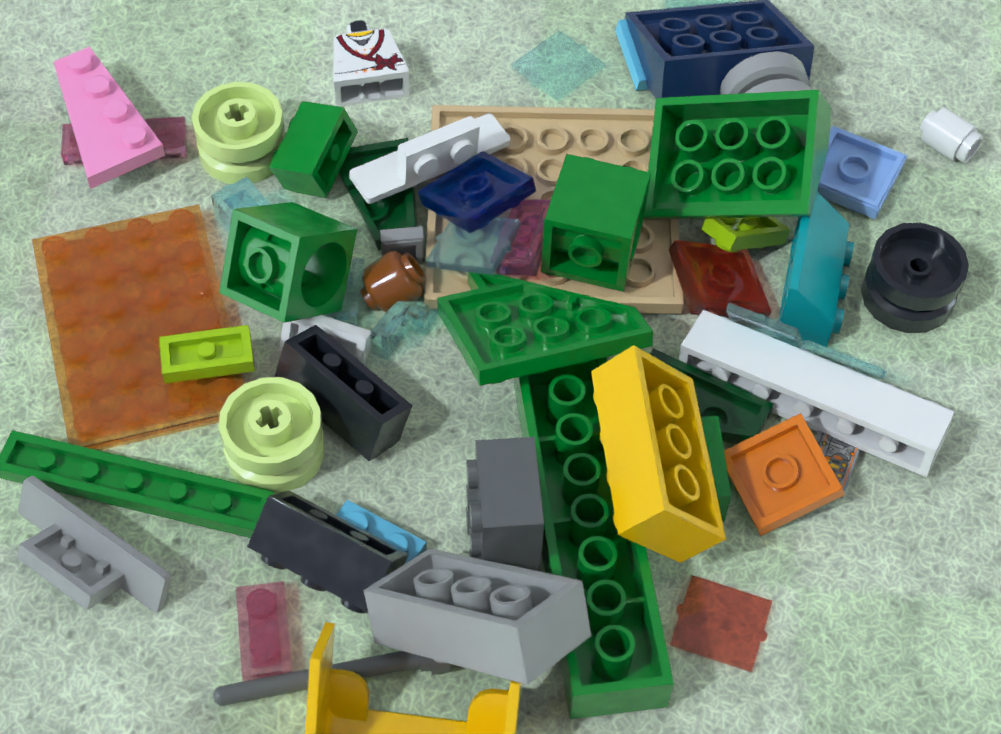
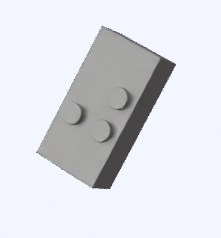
(479, 614)

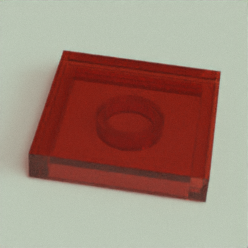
(716, 278)

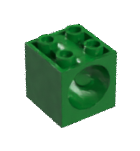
(594, 222)
(287, 261)

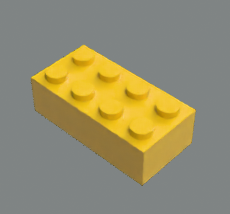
(656, 456)

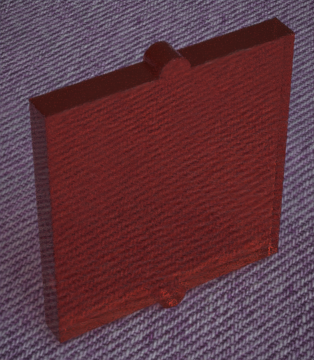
(721, 623)

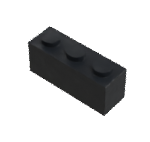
(347, 392)
(322, 548)

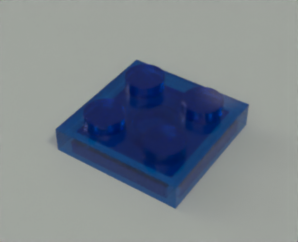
(477, 192)

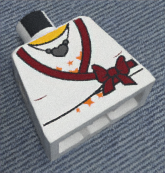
(367, 66)

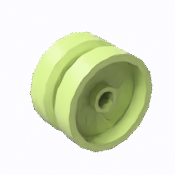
(238, 131)
(272, 434)

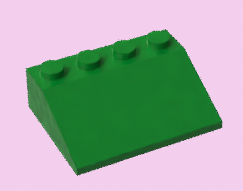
(737, 155)

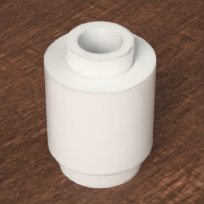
(950, 135)

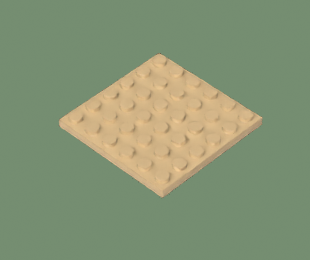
(538, 147)

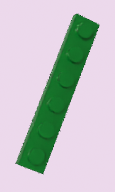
(133, 483)

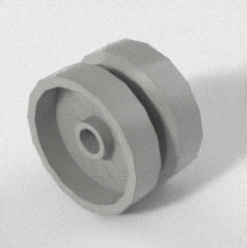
(766, 73)

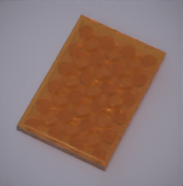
(106, 306)

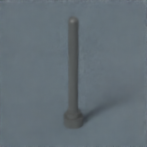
(298, 680)

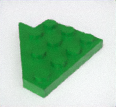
(529, 328)

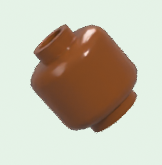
(392, 280)

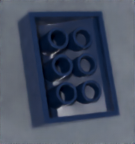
(696, 46)

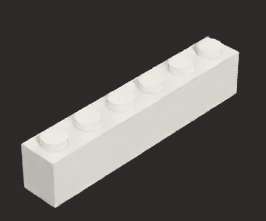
(827, 395)

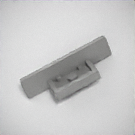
(84, 555)

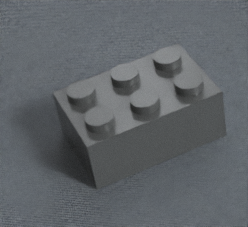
(505, 503)

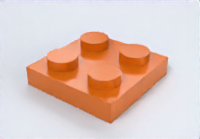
(781, 474)

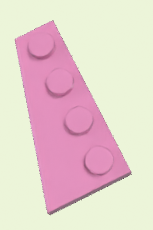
(104, 120)

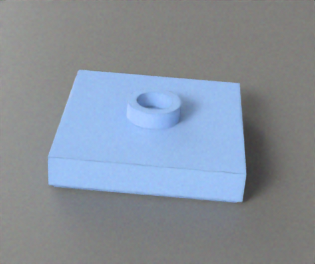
(859, 172)

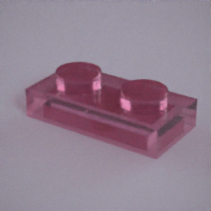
(528, 243)
(263, 630)

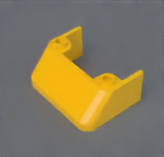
(341, 704)

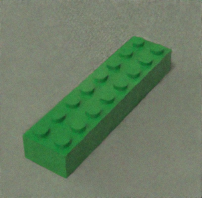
(626, 656)

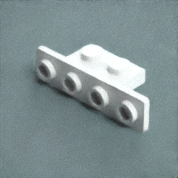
(428, 156)

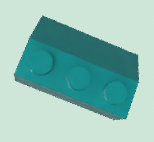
(815, 274)

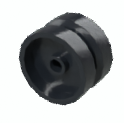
(914, 277)

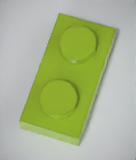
(746, 233)
(206, 354)

